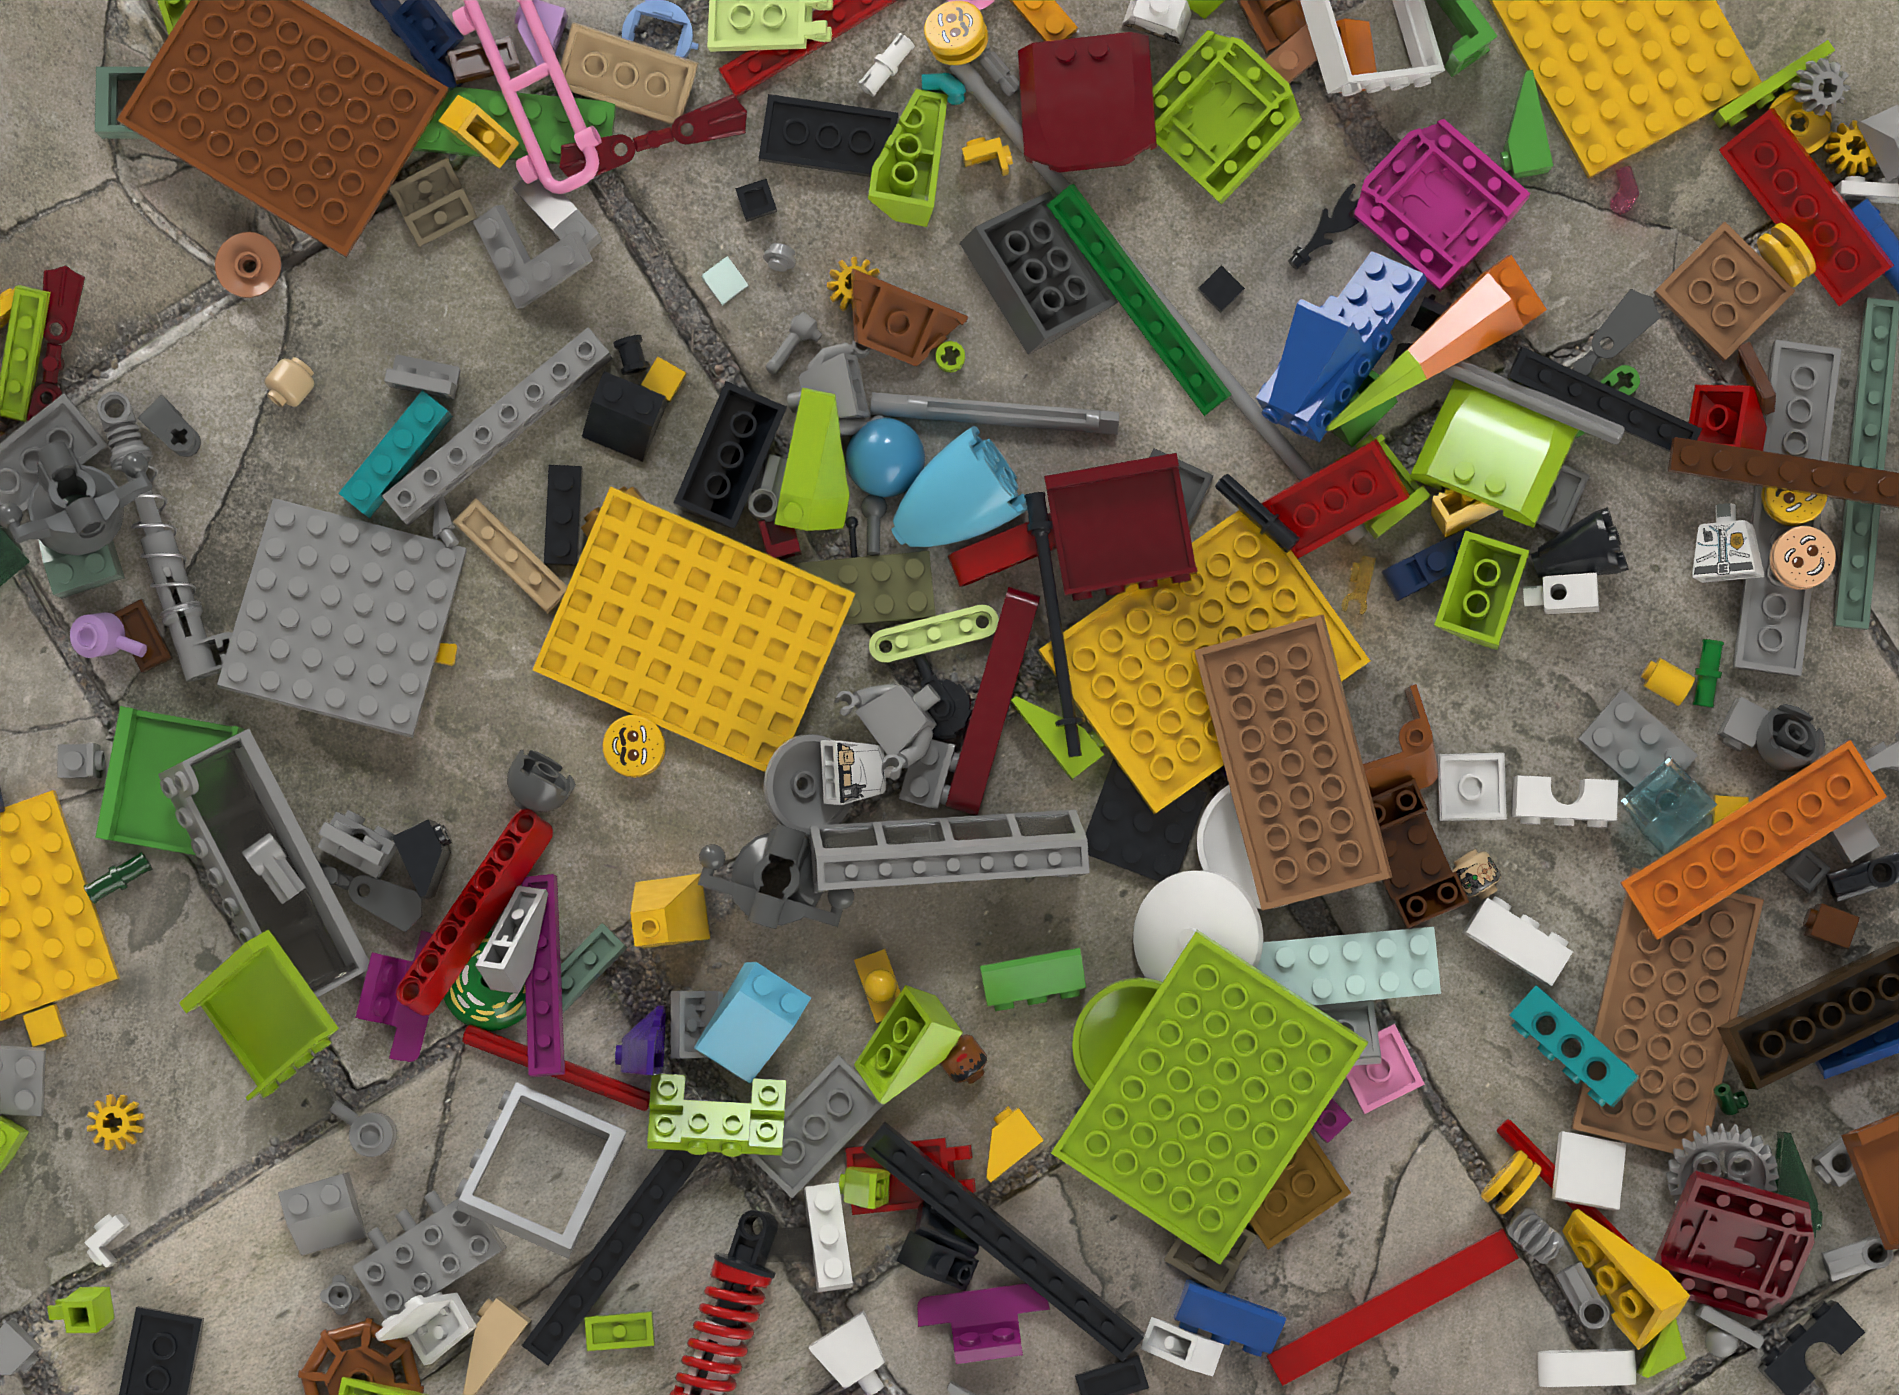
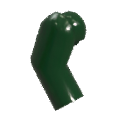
(1729, 1102)

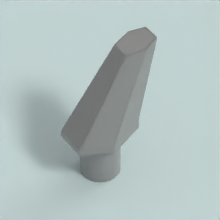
(443, 524)

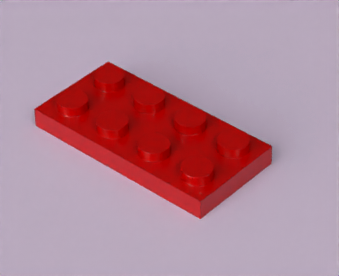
(1338, 497)

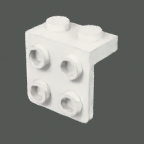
(430, 1324)

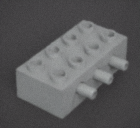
(425, 1255)

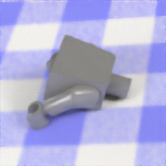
(838, 373)
(895, 720)

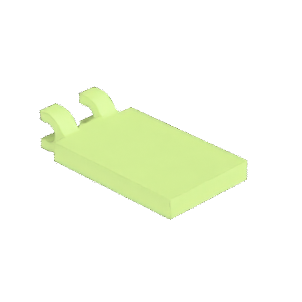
(765, 24)

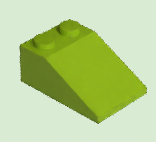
(907, 1043)

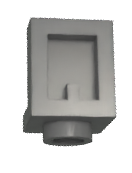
(80, 760)

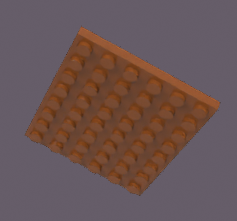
(285, 111)

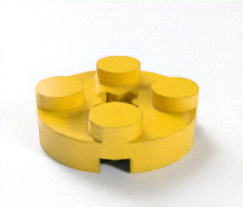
(1815, 127)

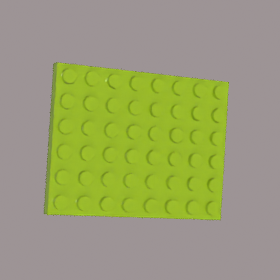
(1209, 1097)

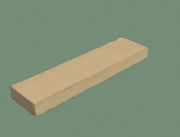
(511, 555)

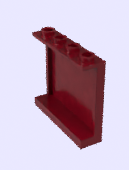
(1120, 526)

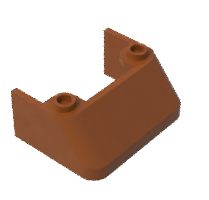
(1417, 755)

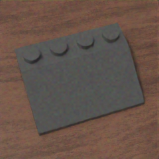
(1036, 273)

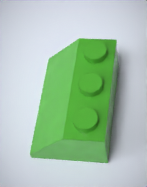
(1033, 979)

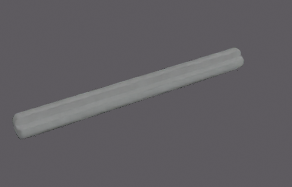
(1536, 401)

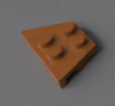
(898, 320)

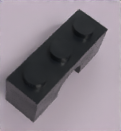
(1786, 1365)

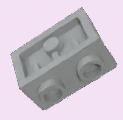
(425, 375)
(927, 777)

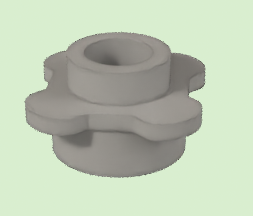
(340, 1285)

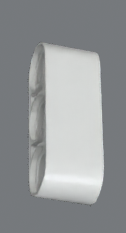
(1586, 1367)

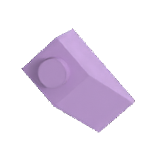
(554, 22)

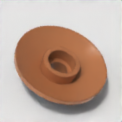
(239, 251)

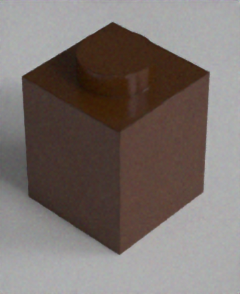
(1830, 925)

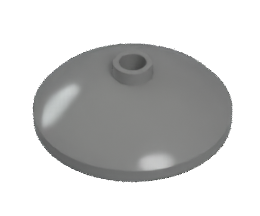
(804, 806)

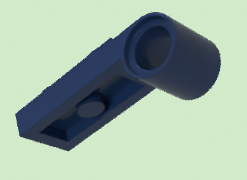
(1423, 567)

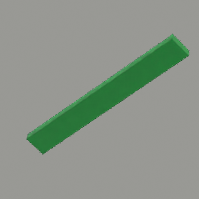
(1138, 299)

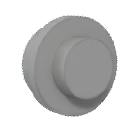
(780, 257)

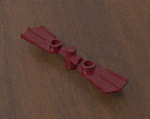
(710, 122)
(64, 301)

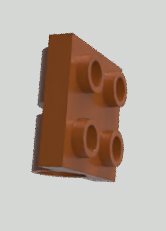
(1273, 20)

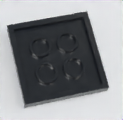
(1134, 838)

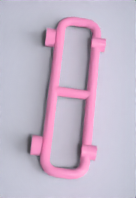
(534, 164)

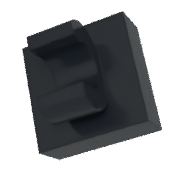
(1428, 313)

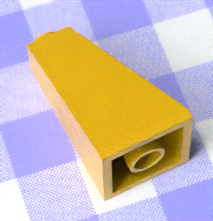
(669, 912)

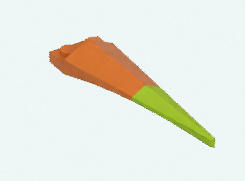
(1484, 313)

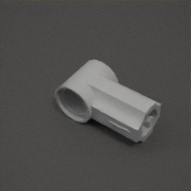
(768, 487)
(270, 861)
(1854, 1259)
(1581, 1293)

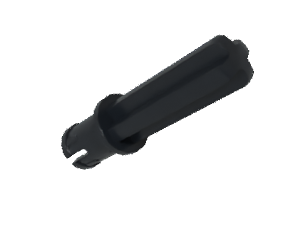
(1257, 513)

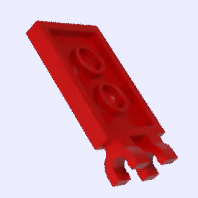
(900, 1195)

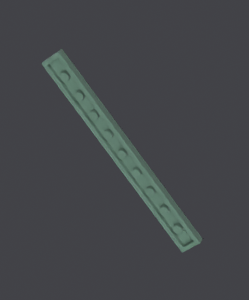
(1868, 451)

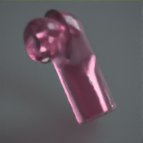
(1627, 193)

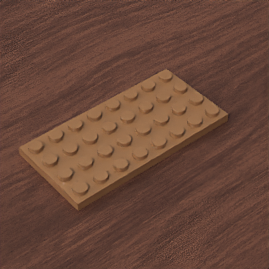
(1293, 763)
(1663, 1021)

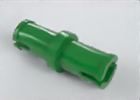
(1708, 673)

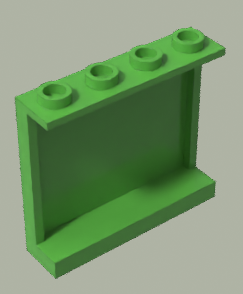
(132, 800)

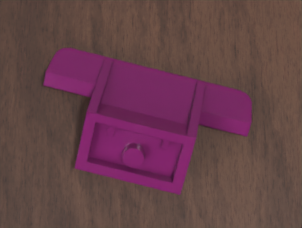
(380, 1004)
(982, 1320)

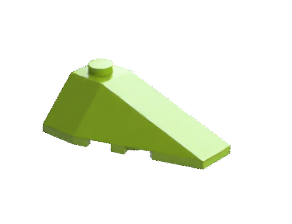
(908, 167)
(814, 478)

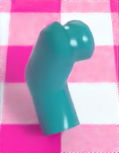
(946, 83)

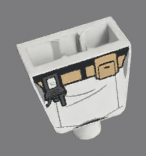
(1159, 18)
(852, 771)

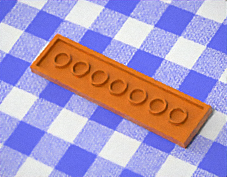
(1753, 839)

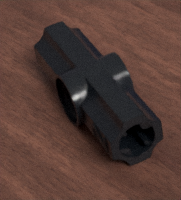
(1860, 879)

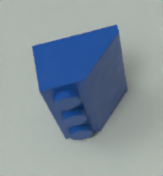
(1228, 1318)

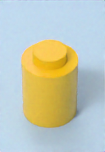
(1667, 680)

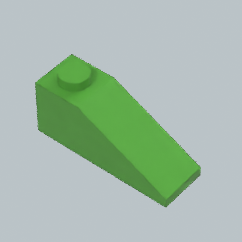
(1526, 141)

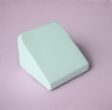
(724, 280)

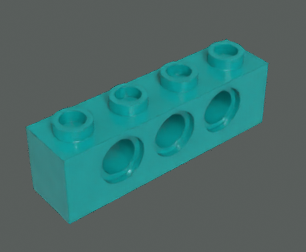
(1540, 1005)

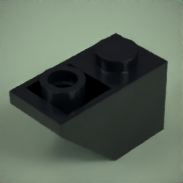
(937, 1261)

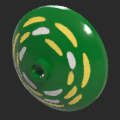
(479, 1005)

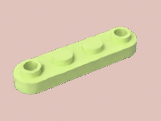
(933, 633)

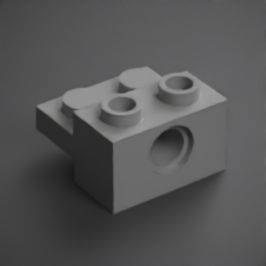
(369, 855)

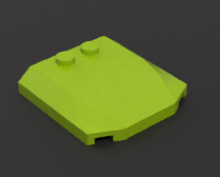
(1222, 112)
(1494, 452)

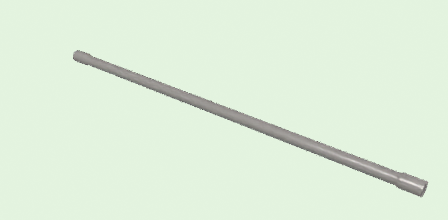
(974, 83)

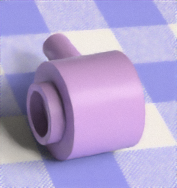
(101, 636)

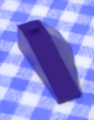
(644, 1045)

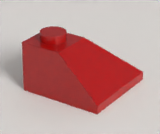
(1728, 416)

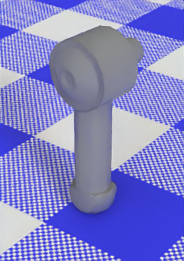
(802, 328)

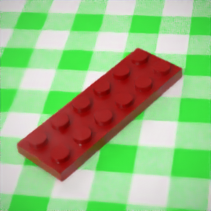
(1803, 198)

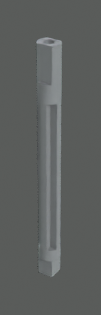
(994, 413)

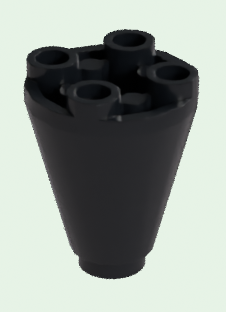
(1583, 549)

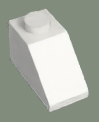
(1182, 1347)

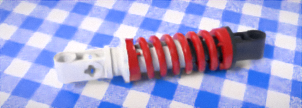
(722, 1333)

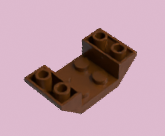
(1421, 875)

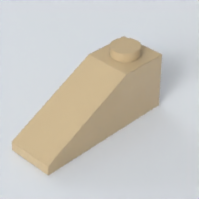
(493, 1338)

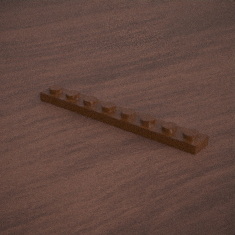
(1784, 472)

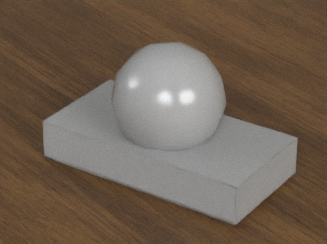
(1724, 1335)

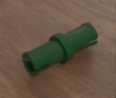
(118, 877)

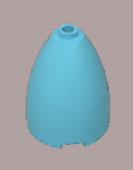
(959, 495)

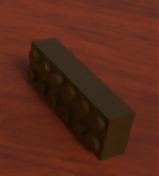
(1815, 1019)

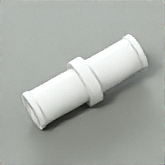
(886, 64)

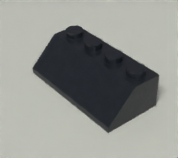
(729, 456)

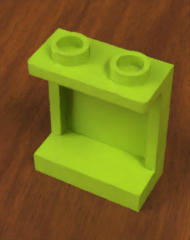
(1418, 495)

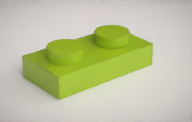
(619, 1331)

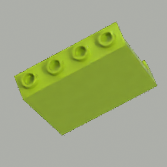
(264, 1012)

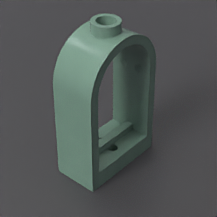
(107, 100)

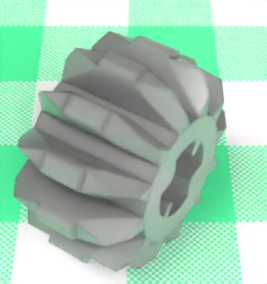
(1826, 74)
(1535, 1235)

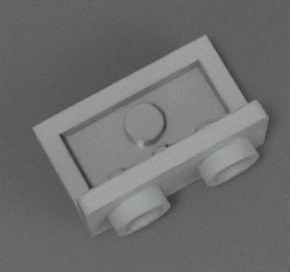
(689, 1018)

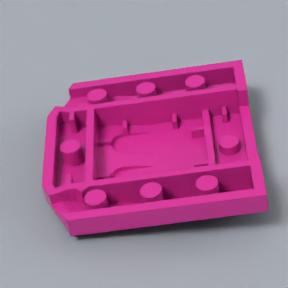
(1438, 201)

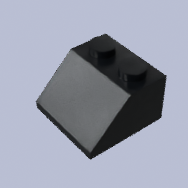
(624, 416)
(425, 855)

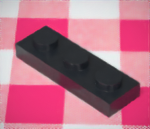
(563, 515)

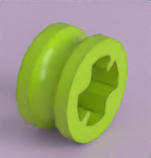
(940, 353)

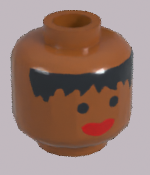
(965, 1061)

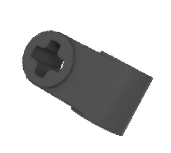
(168, 425)

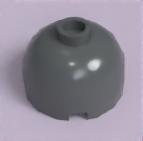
(1789, 739)
(537, 782)

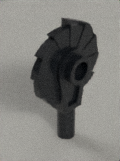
(953, 708)

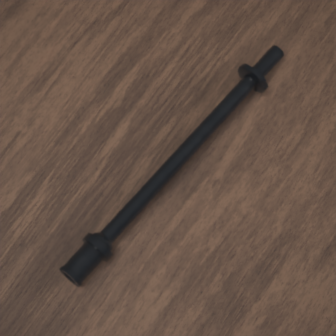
(1040, 528)

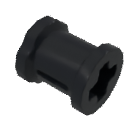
(631, 354)

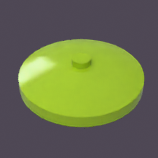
(1107, 1023)

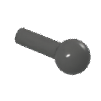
(873, 509)

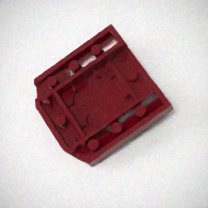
(1087, 101)
(1736, 1245)

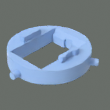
(665, 11)

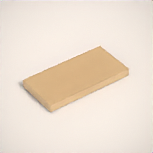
(627, 73)

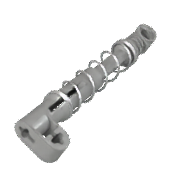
(162, 552)

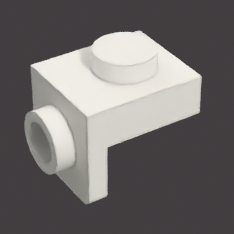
(106, 1230)

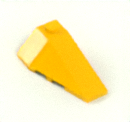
(1635, 1285)

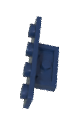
(425, 32)

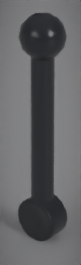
(851, 523)

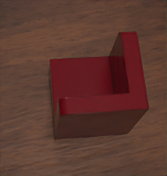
(779, 540)

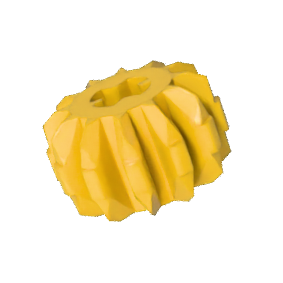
(1843, 157)
(843, 281)
(120, 1110)

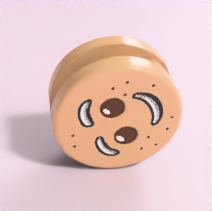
(1802, 557)

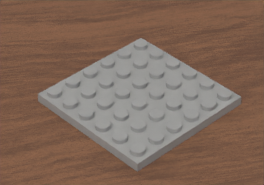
(342, 618)

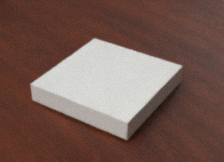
(1471, 787)
(1589, 1171)

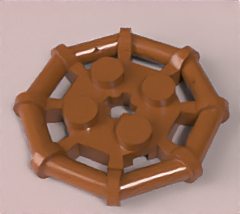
(359, 1360)

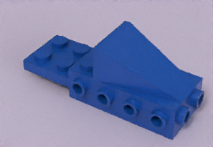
(1337, 346)

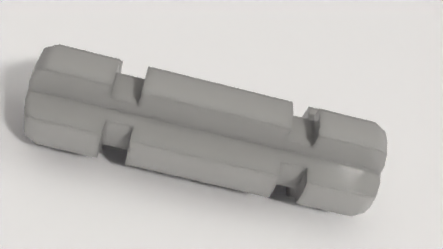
(999, 71)

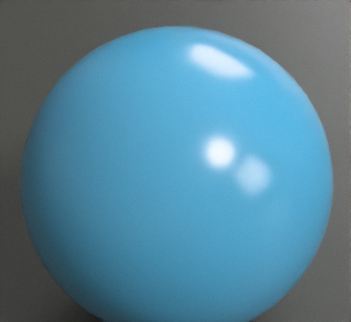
(885, 457)

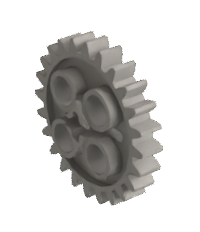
(1756, 1170)

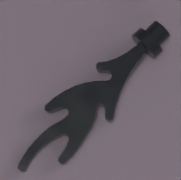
(1337, 223)

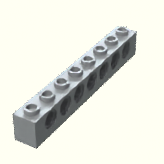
(497, 426)

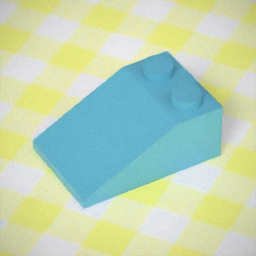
(751, 1021)

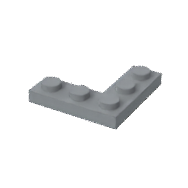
(525, 277)

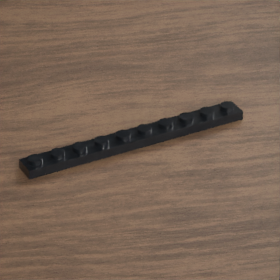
(1003, 1241)

